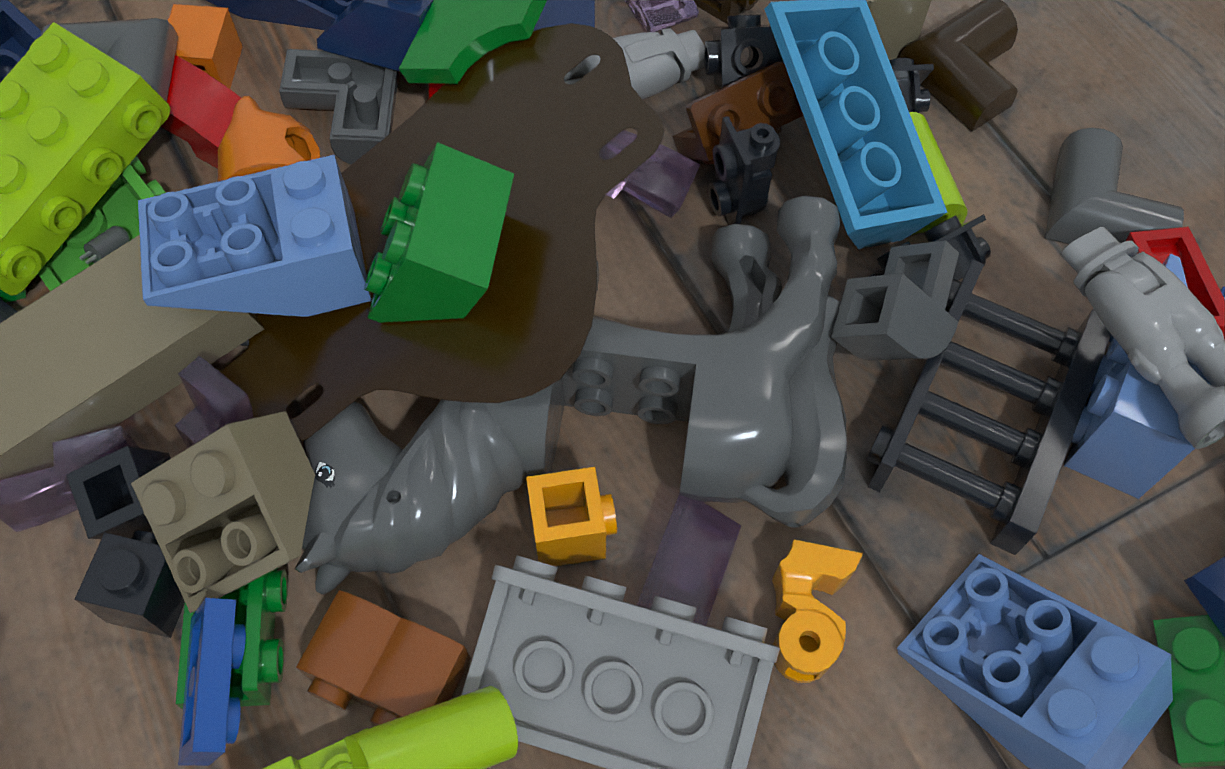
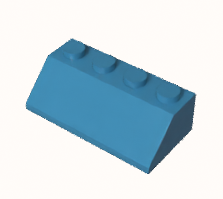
(856, 118)

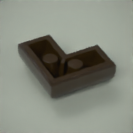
(961, 62)

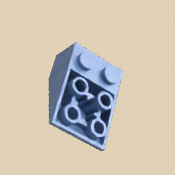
(255, 244)
(1128, 427)
(1040, 670)

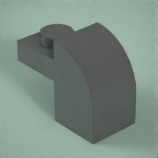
(903, 309)

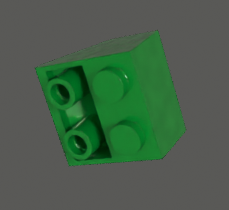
(439, 239)

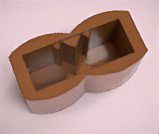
(380, 660)

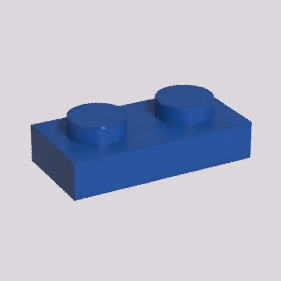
(209, 713)

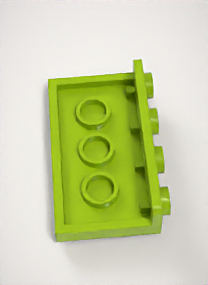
(64, 139)

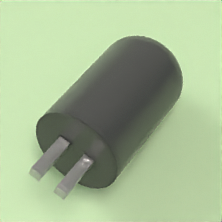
(105, 244)

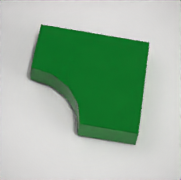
(462, 32)

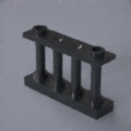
(1038, 451)

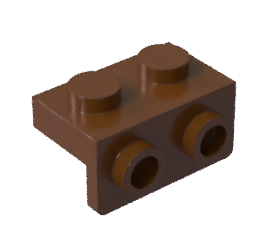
(755, 99)

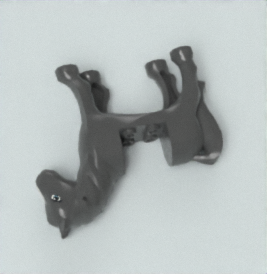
(752, 397)

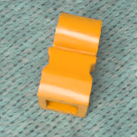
(811, 631)

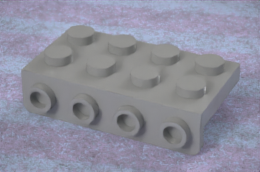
(619, 677)

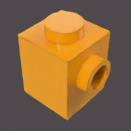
(570, 516)

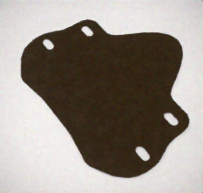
(544, 273)

